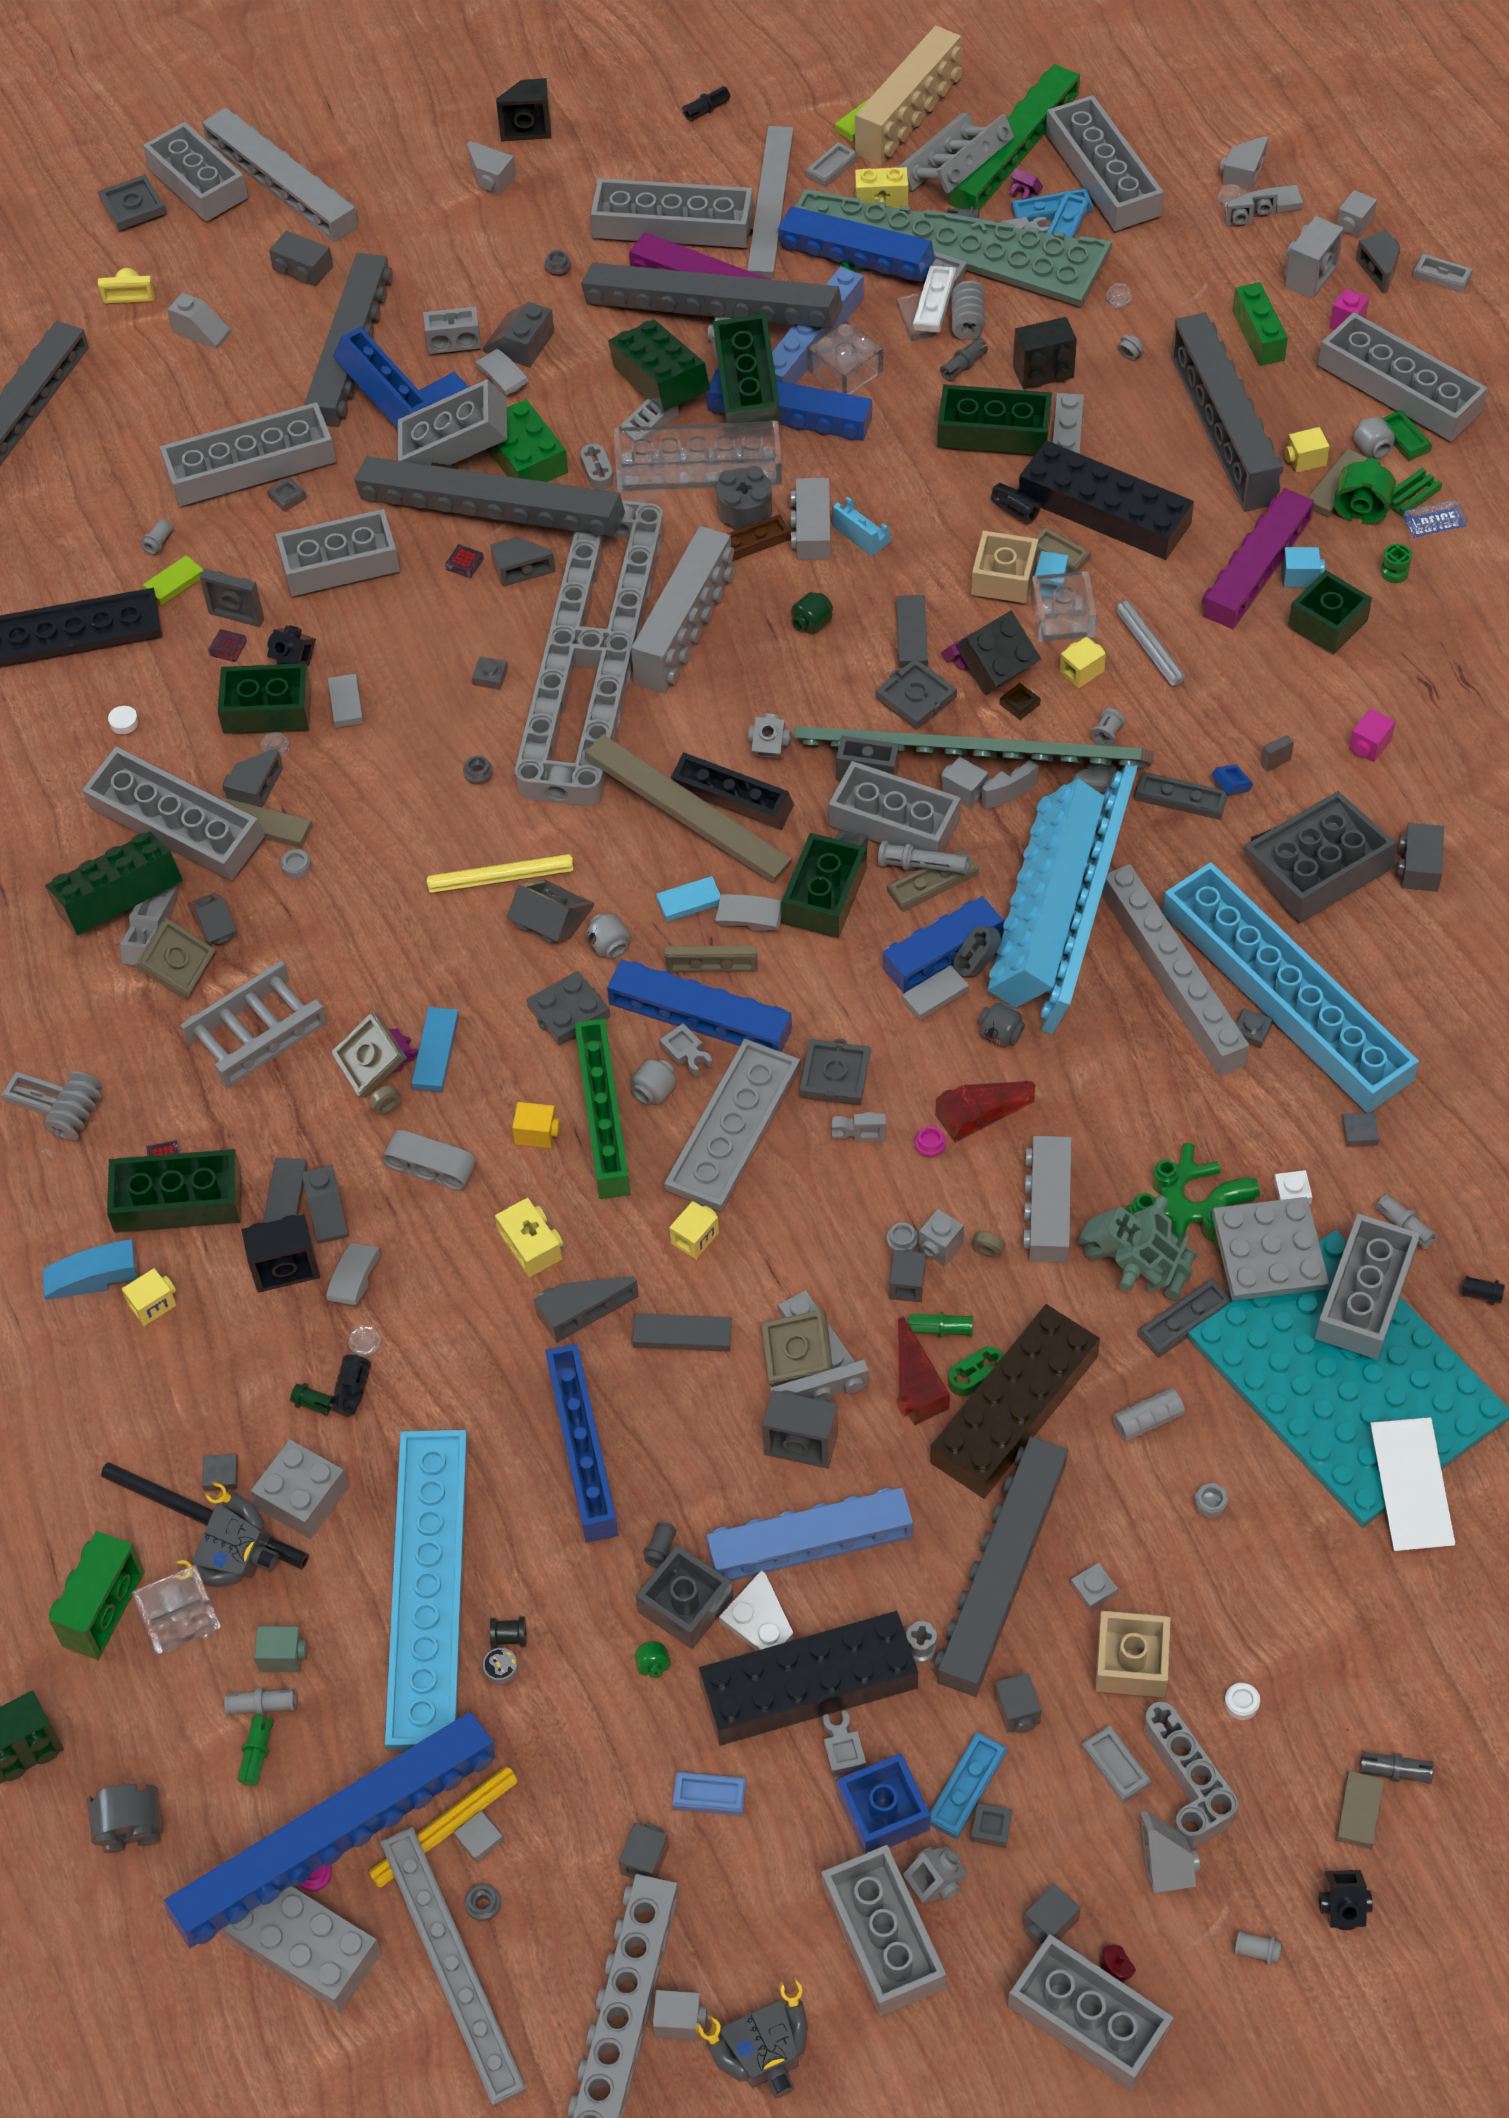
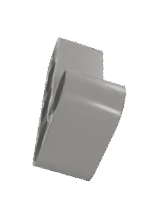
(1184, 1768)

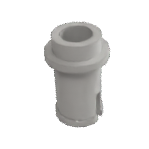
(153, 541)
(1258, 1947)

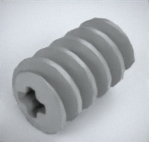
(968, 310)
(72, 1106)

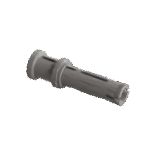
(911, 857)

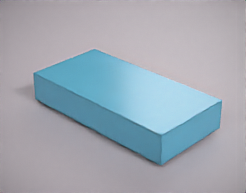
(688, 899)

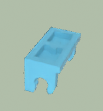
(859, 528)

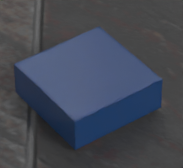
(1232, 779)

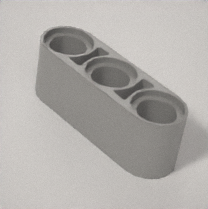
(429, 1160)

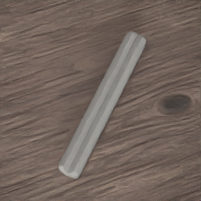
(1150, 643)

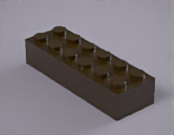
(1014, 1401)

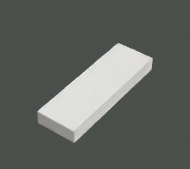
(934, 298)

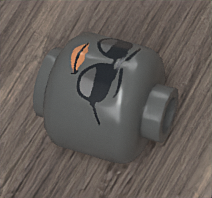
(1001, 1025)

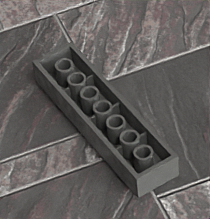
(1226, 412)

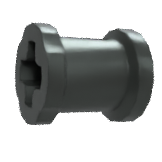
(508, 1632)

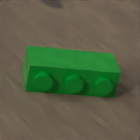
(1260, 324)

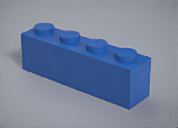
(378, 376)
(935, 946)

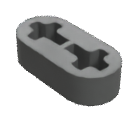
(979, 953)

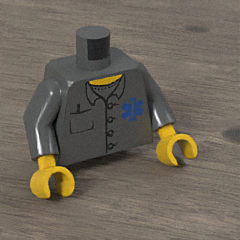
(232, 1542)
(762, 2043)

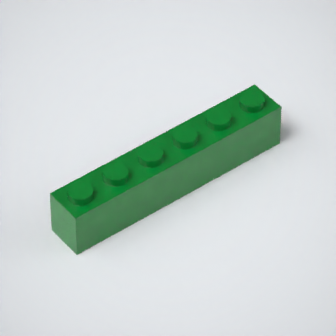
(602, 1109)

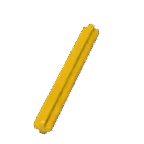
(453, 1819)

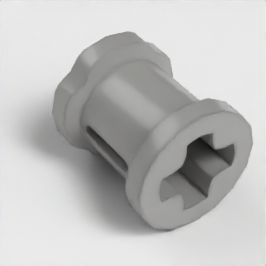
(1107, 727)
(922, 1631)

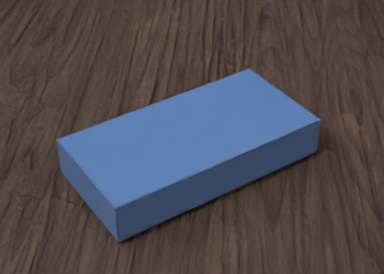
(709, 1793)

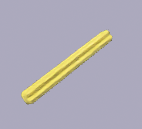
(500, 873)

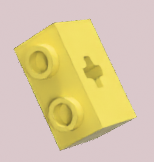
(882, 185)
(529, 1237)

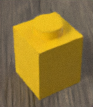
(535, 1125)

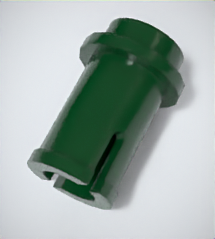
(311, 1399)

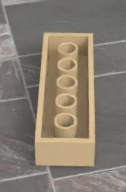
(908, 95)

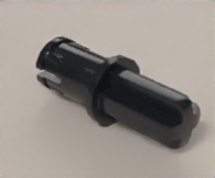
(706, 103)

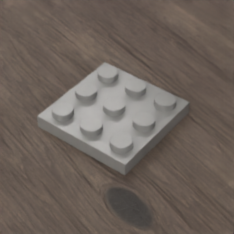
(1269, 1248)

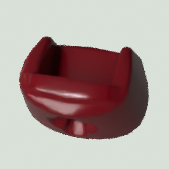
(1117, 1963)

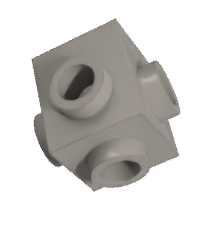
(772, 746)
(936, 1874)

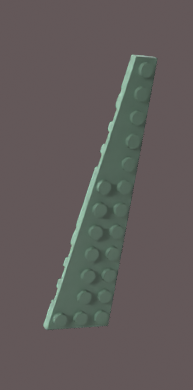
(1021, 257)
(986, 746)

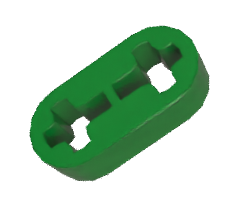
(972, 1367)

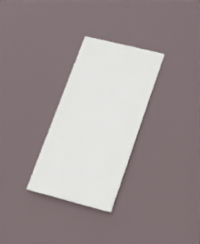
(1412, 1484)

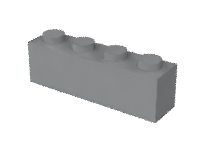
(1049, 1199)

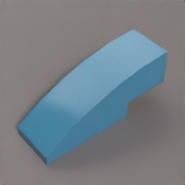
(91, 1270)

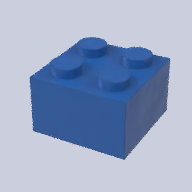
(883, 1804)

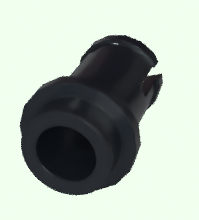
(1483, 1290)

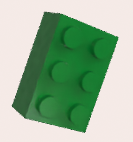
(530, 447)
(96, 1595)

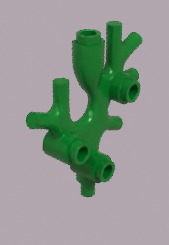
(1170, 1182)

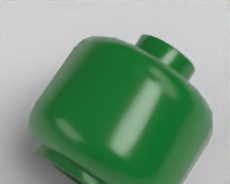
(652, 1659)

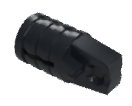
(1016, 503)
(350, 1384)

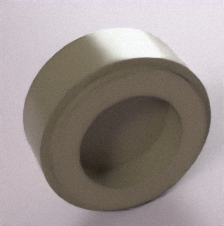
(385, 1100)
(988, 1244)

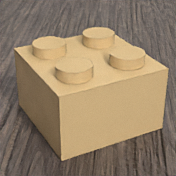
(1004, 566)
(1133, 1654)

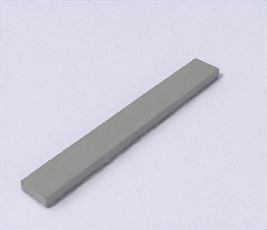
(770, 201)
(453, 1967)

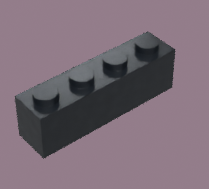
(733, 790)

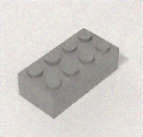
(195, 171)
(454, 426)
(337, 552)
(893, 809)
(1367, 1286)
(883, 1930)
(307, 1946)
(1090, 2012)

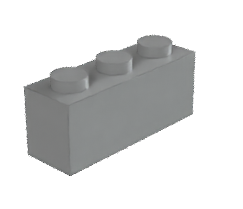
(811, 518)

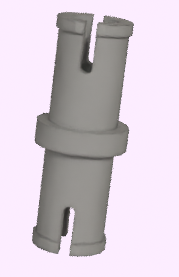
(1406, 1219)
(260, 1701)

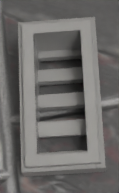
(647, 411)

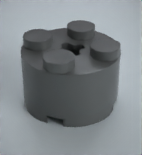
(743, 497)
(124, 1817)

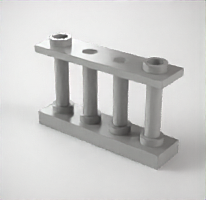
(956, 151)
(266, 1046)

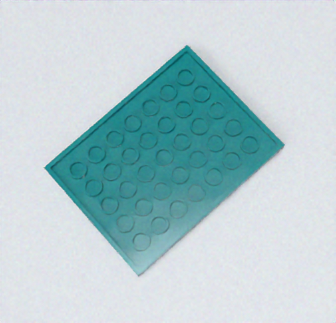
(1327, 1396)

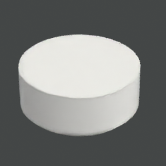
(123, 720)
(1242, 1701)

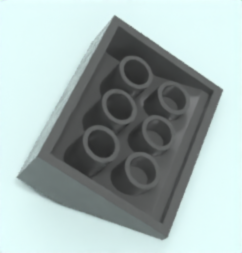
(1321, 855)

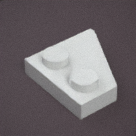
(757, 1616)

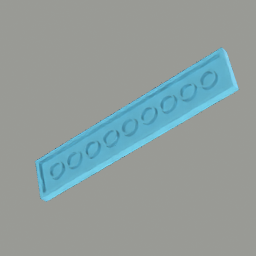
(1088, 897)
(426, 1586)

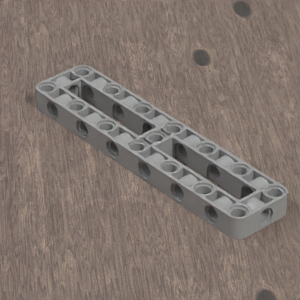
(575, 645)

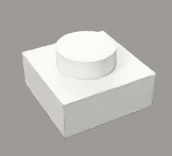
(1292, 1185)

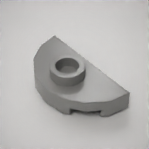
(1097, 776)

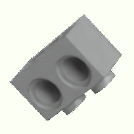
(452, 330)

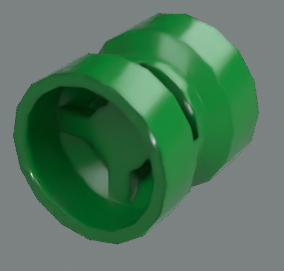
(1396, 563)

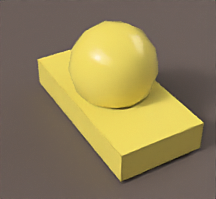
(126, 287)

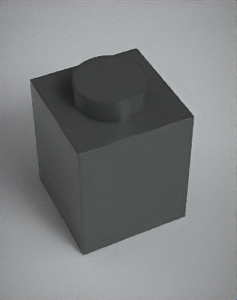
(907, 1275)
(1018, 1703)
(644, 1851)
(1051, 1914)

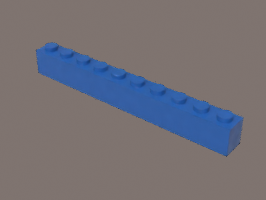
(329, 1830)

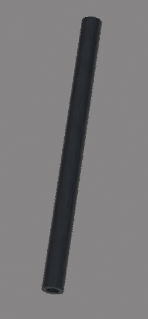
(189, 1508)

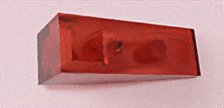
(979, 1105)
(920, 1387)

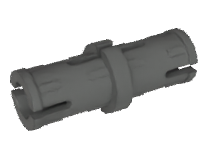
(963, 359)
(1396, 1767)

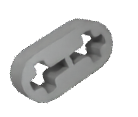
(601, 465)

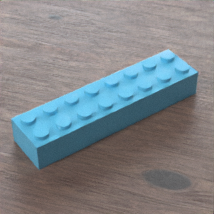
(1046, 893)

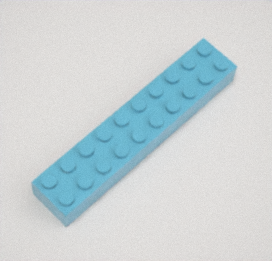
(1290, 987)

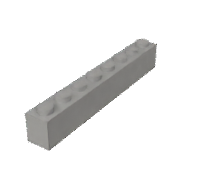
(280, 174)
(1175, 971)

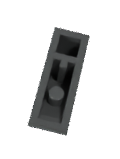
(579, 1304)

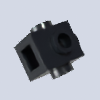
(290, 646)
(1345, 1899)

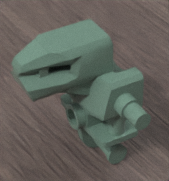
(1141, 1246)

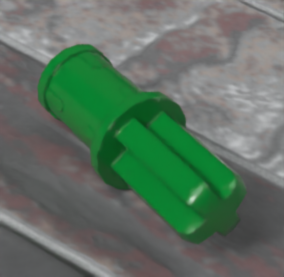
(941, 1324)
(255, 1750)

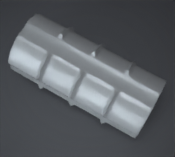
(1148, 1414)

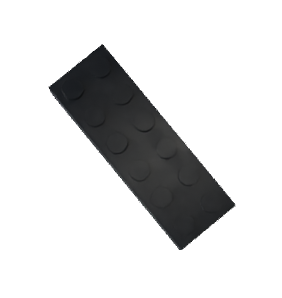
(1107, 499)
(808, 1677)

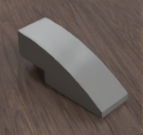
(144, 922)

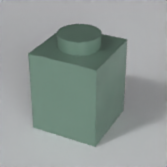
(280, 1649)

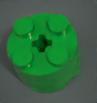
(1364, 491)

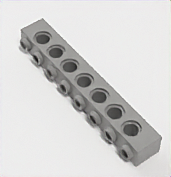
(660, 1899)

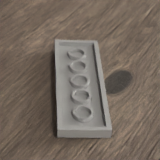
(732, 1125)

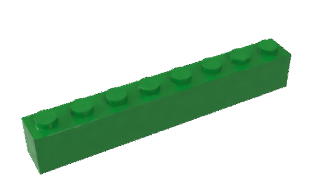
(1028, 126)

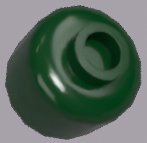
(811, 613)

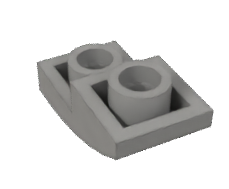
(1255, 203)
(502, 371)
(1006, 788)
(749, 910)
(352, 1273)

